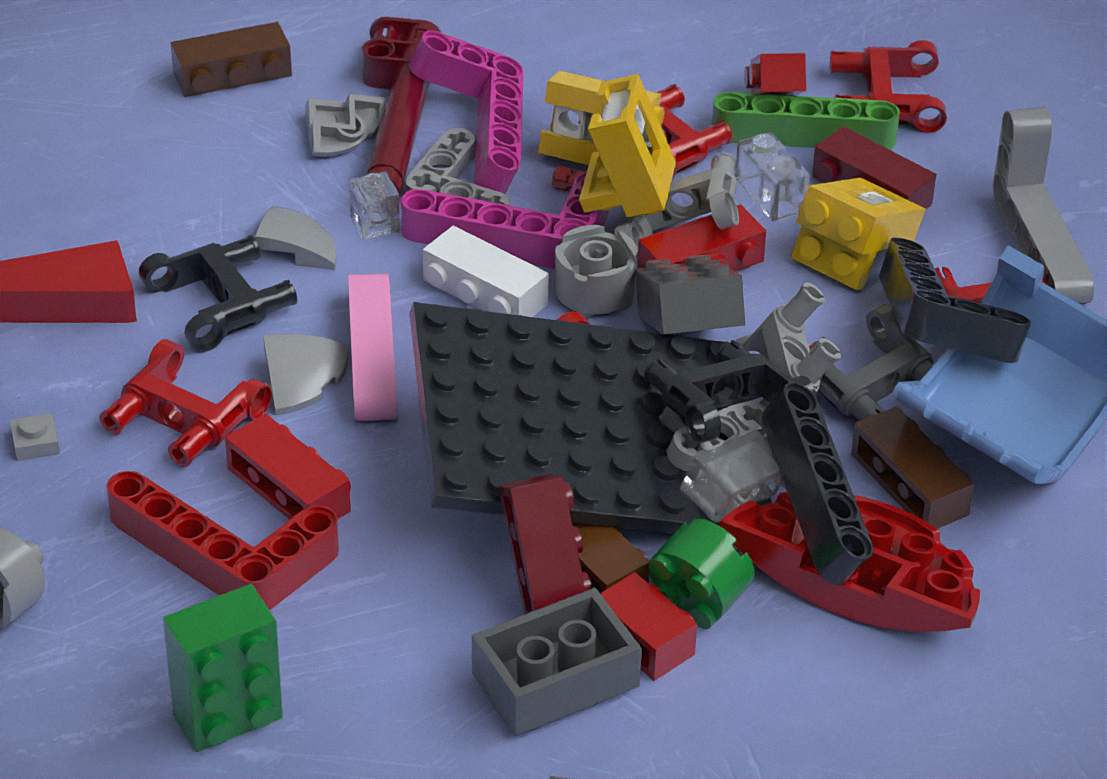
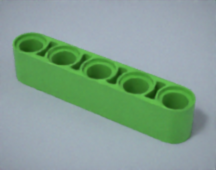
(805, 119)

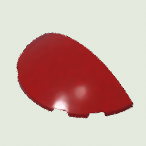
(904, 585)

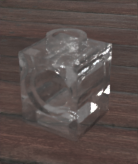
(374, 205)

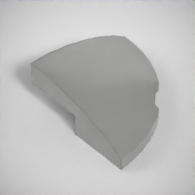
(340, 125)
(298, 234)
(302, 368)

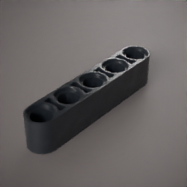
(816, 484)

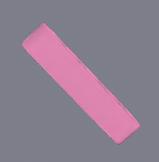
(372, 347)

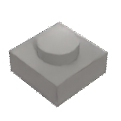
(34, 436)

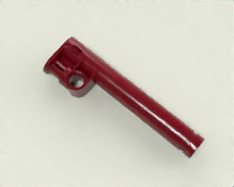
(387, 67)

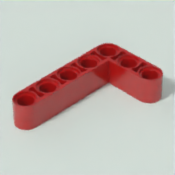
(215, 554)

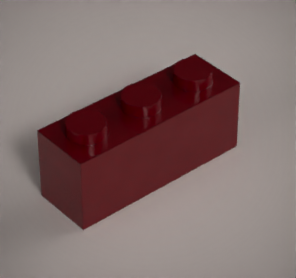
(852, 156)
(543, 540)

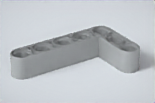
(1029, 207)

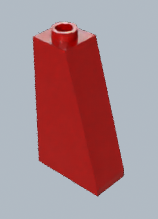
(68, 287)

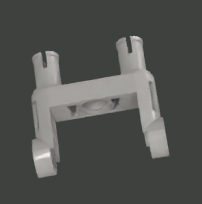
(710, 191)
(784, 341)

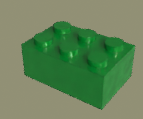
(223, 667)

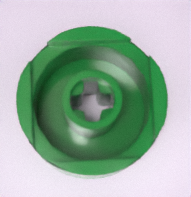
(701, 571)

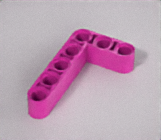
(499, 89)
(515, 230)

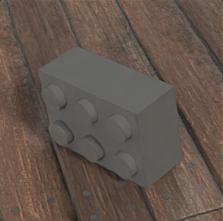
(689, 295)
(555, 661)

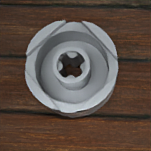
(595, 270)
(20, 576)

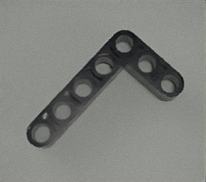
(944, 320)

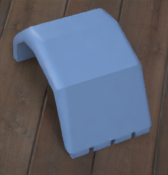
(1030, 411)

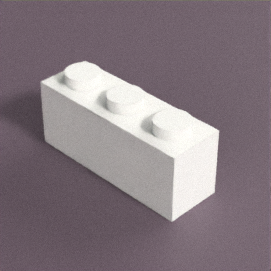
(484, 275)

